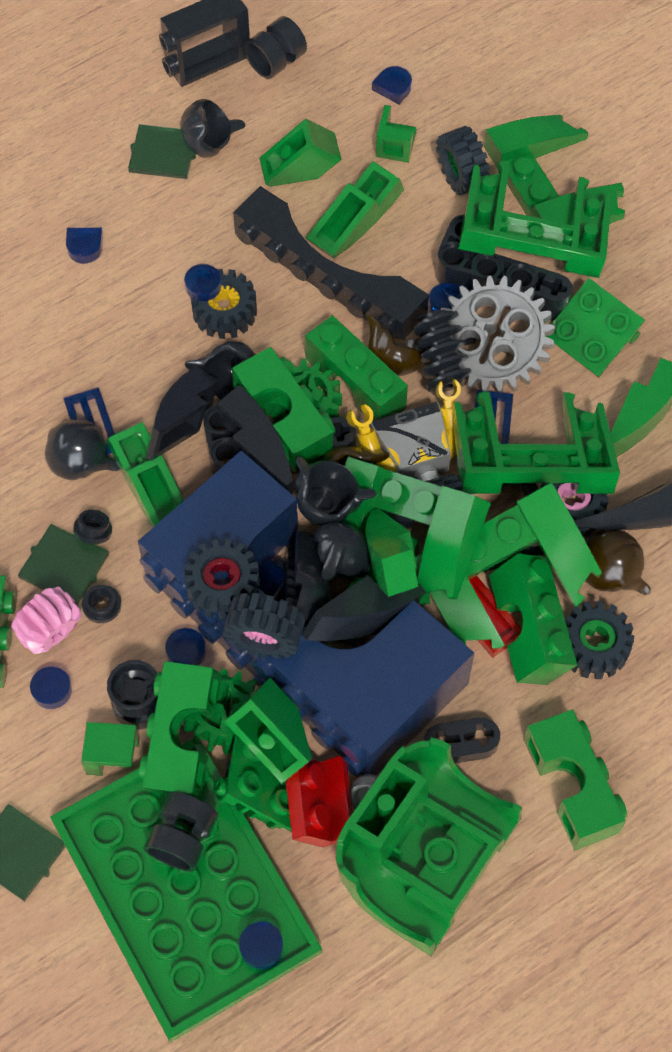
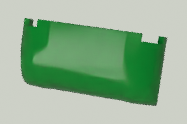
(421, 843)

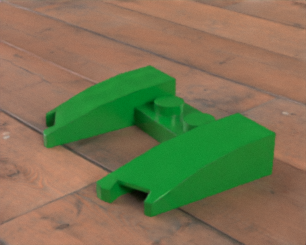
(531, 138)
(579, 244)
(585, 459)
(452, 519)
(534, 519)

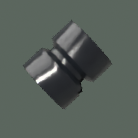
(276, 48)
(132, 692)
(175, 845)

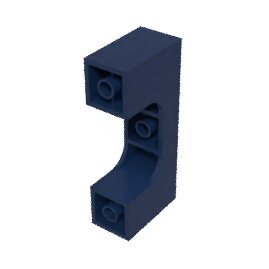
(353, 699)

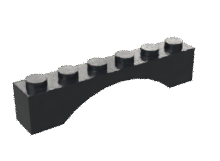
(268, 226)

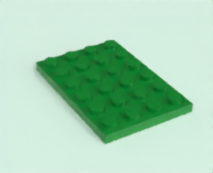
(180, 924)

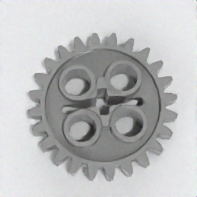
(524, 346)

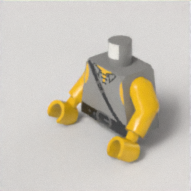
(417, 439)

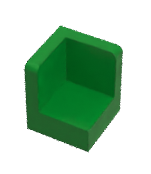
(393, 139)
(108, 746)

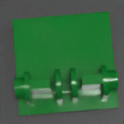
(595, 327)
(254, 789)

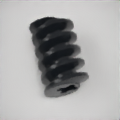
(440, 349)

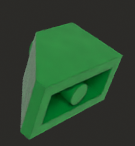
(300, 155)
(272, 730)

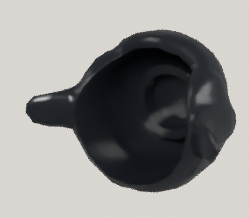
(207, 128)
(220, 364)
(77, 450)
(328, 491)
(342, 551)

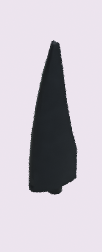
(644, 512)

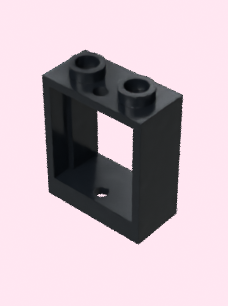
(212, 54)

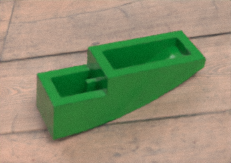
(356, 210)
(643, 408)
(147, 479)
(390, 554)

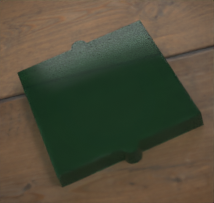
(160, 152)
(63, 563)
(25, 852)

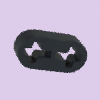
(466, 730)

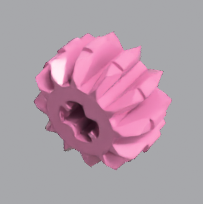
(46, 620)

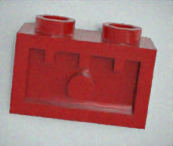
(319, 801)

